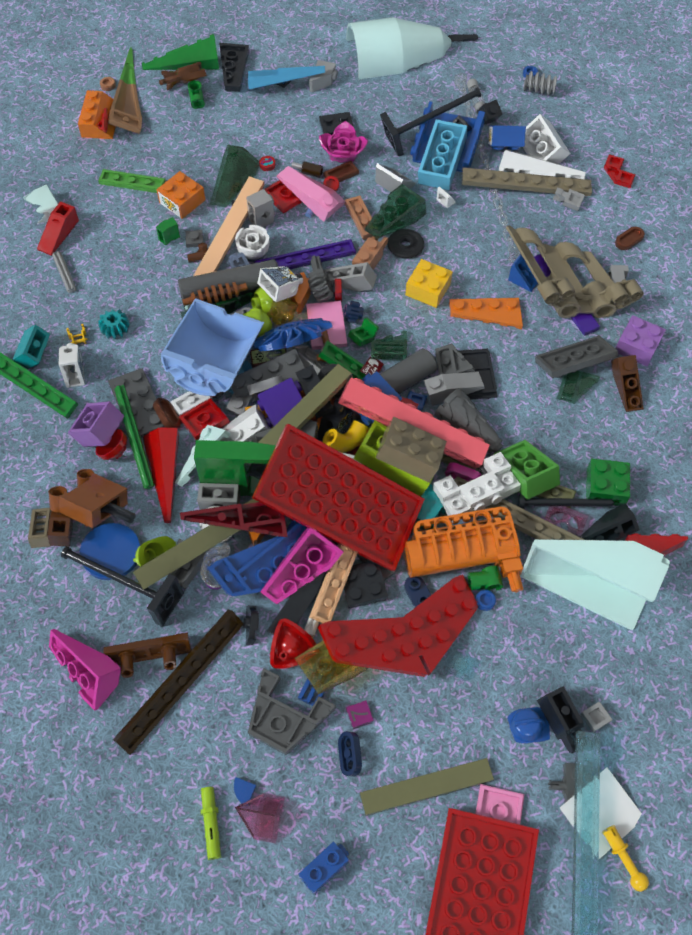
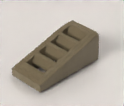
(39, 539)

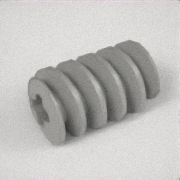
(540, 83)

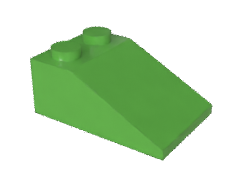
(531, 468)

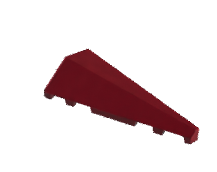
(247, 517)

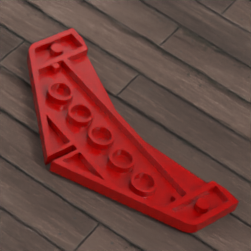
(404, 641)

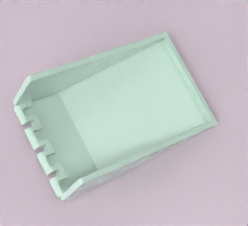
(598, 575)

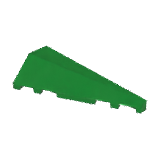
(202, 51)

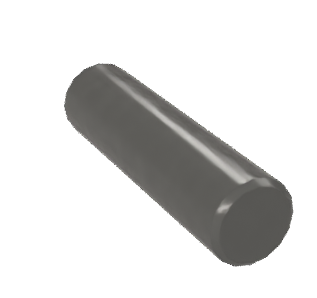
(243, 274)
(408, 372)

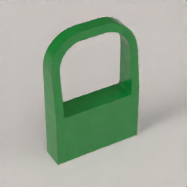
(228, 462)

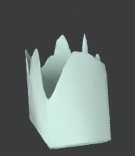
(43, 197)

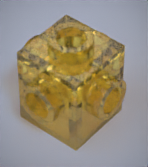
(285, 311)

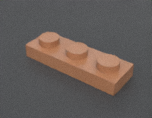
(359, 214)

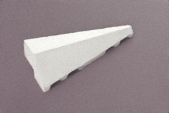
(523, 163)

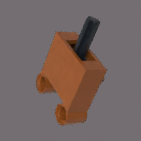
(92, 500)

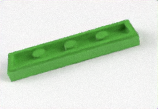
(130, 181)

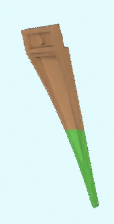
(125, 106)

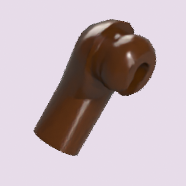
(199, 254)

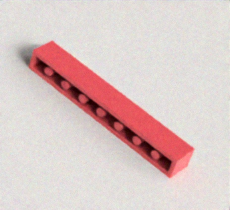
(382, 408)

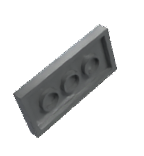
(576, 356)
(140, 398)

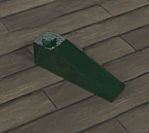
(233, 173)
(399, 211)

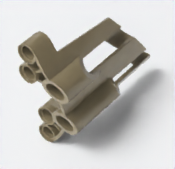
(562, 286)

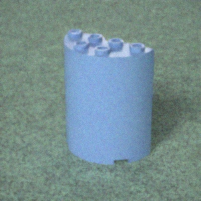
(209, 348)

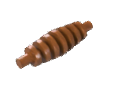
(216, 293)

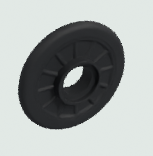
(414, 238)

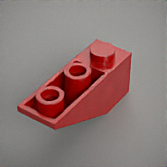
(58, 227)
(659, 543)

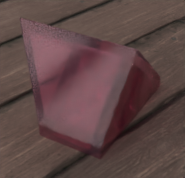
(262, 816)

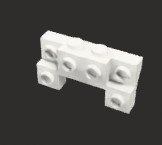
(481, 491)

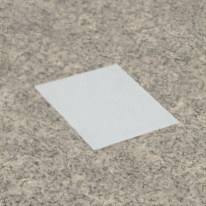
(614, 809)

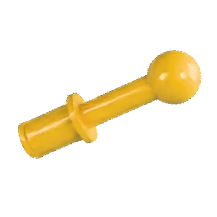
(638, 880)

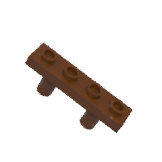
(160, 647)

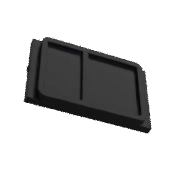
(481, 362)

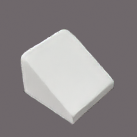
(444, 198)

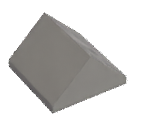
(390, 178)

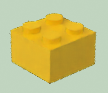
(428, 283)

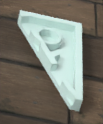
(208, 433)

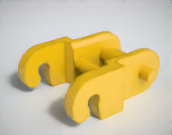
(83, 333)

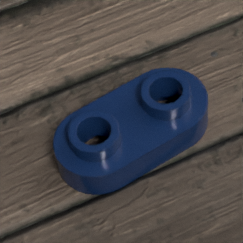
(417, 593)
(350, 754)

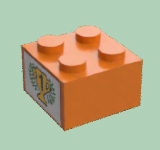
(181, 194)

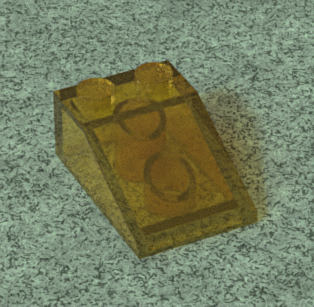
(323, 671)

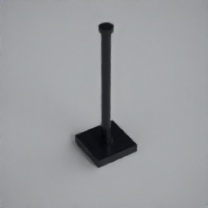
(393, 133)
(162, 601)

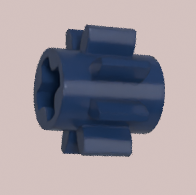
(353, 312)

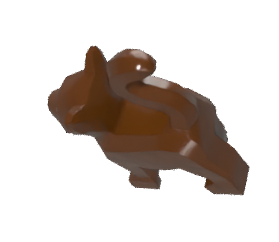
(182, 75)

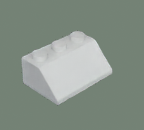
(544, 142)
(246, 425)

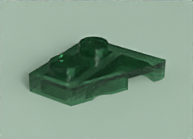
(390, 347)
(575, 385)

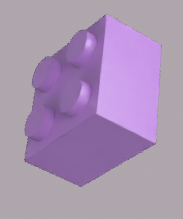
(640, 339)
(96, 424)

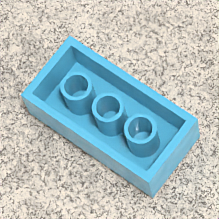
(442, 154)

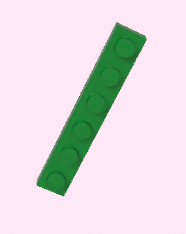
(36, 387)

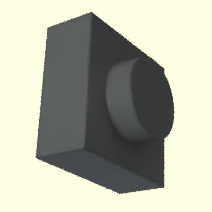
(193, 238)

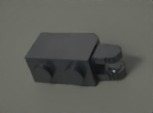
(561, 716)

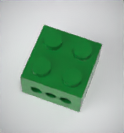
(608, 481)

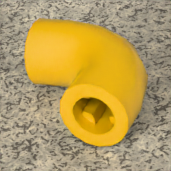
(347, 441)

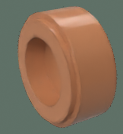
(107, 84)

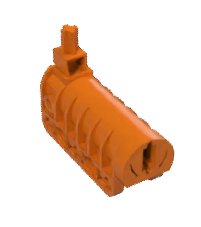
(466, 545)

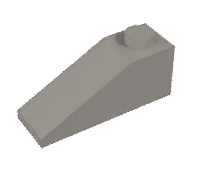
(354, 277)
(443, 385)

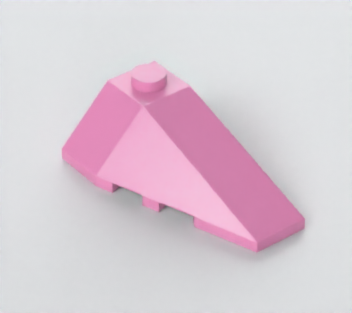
(316, 196)

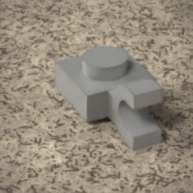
(572, 199)

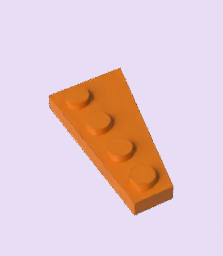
(494, 310)

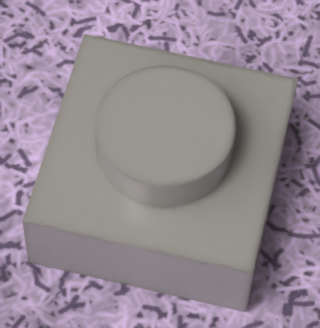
(596, 717)

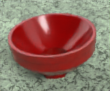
(114, 448)

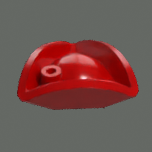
(288, 643)

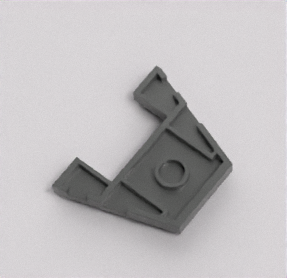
(280, 724)

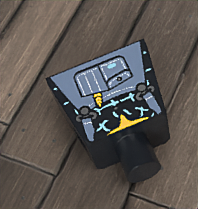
(339, 419)

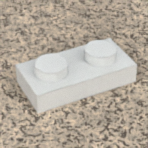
(187, 402)

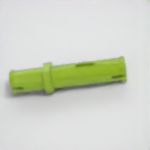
(209, 813)

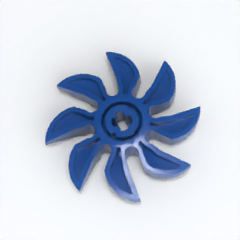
(292, 334)

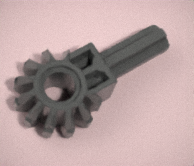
(320, 281)

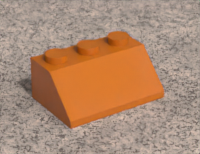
(92, 114)

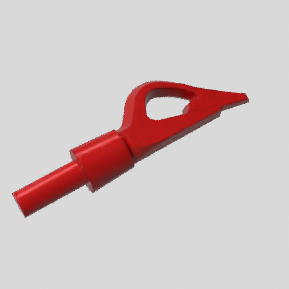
(103, 124)

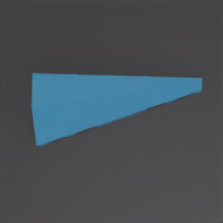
(264, 78)

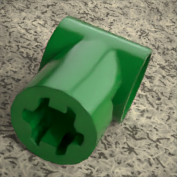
(196, 94)
(485, 579)

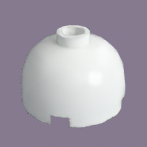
(252, 242)

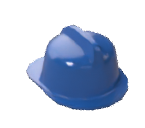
(529, 725)

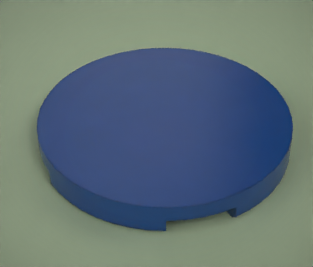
(112, 547)

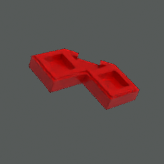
(619, 177)

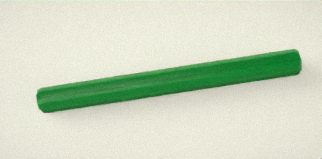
(134, 437)

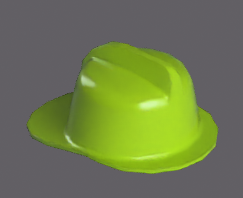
(152, 549)

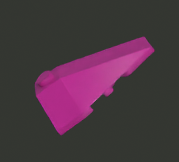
(303, 563)
(92, 669)

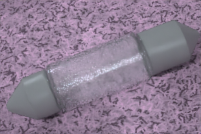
(477, 102)

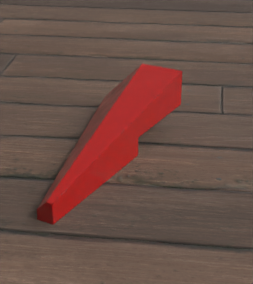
(162, 452)

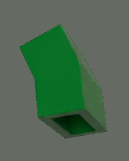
(167, 231)

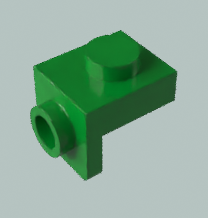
(364, 333)

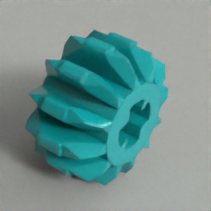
(113, 323)

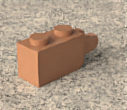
(371, 252)

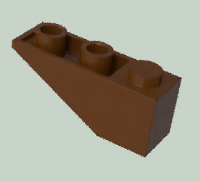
(627, 381)
(60, 529)

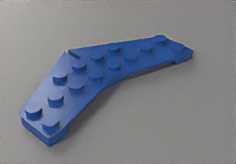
(252, 568)

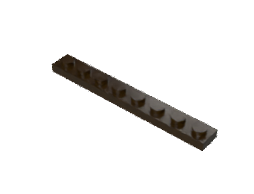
(178, 682)

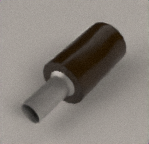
(309, 168)

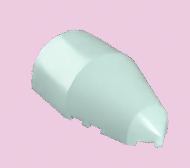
(395, 45)

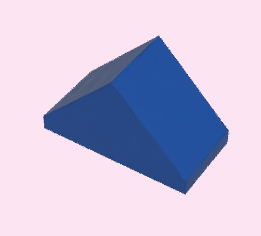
(521, 274)

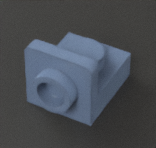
(237, 260)

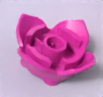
(343, 144)

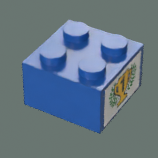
(506, 136)

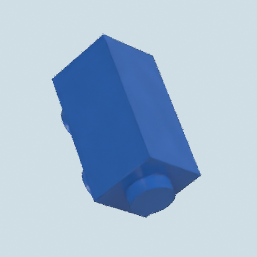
(324, 867)

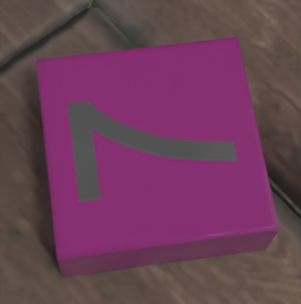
(359, 714)

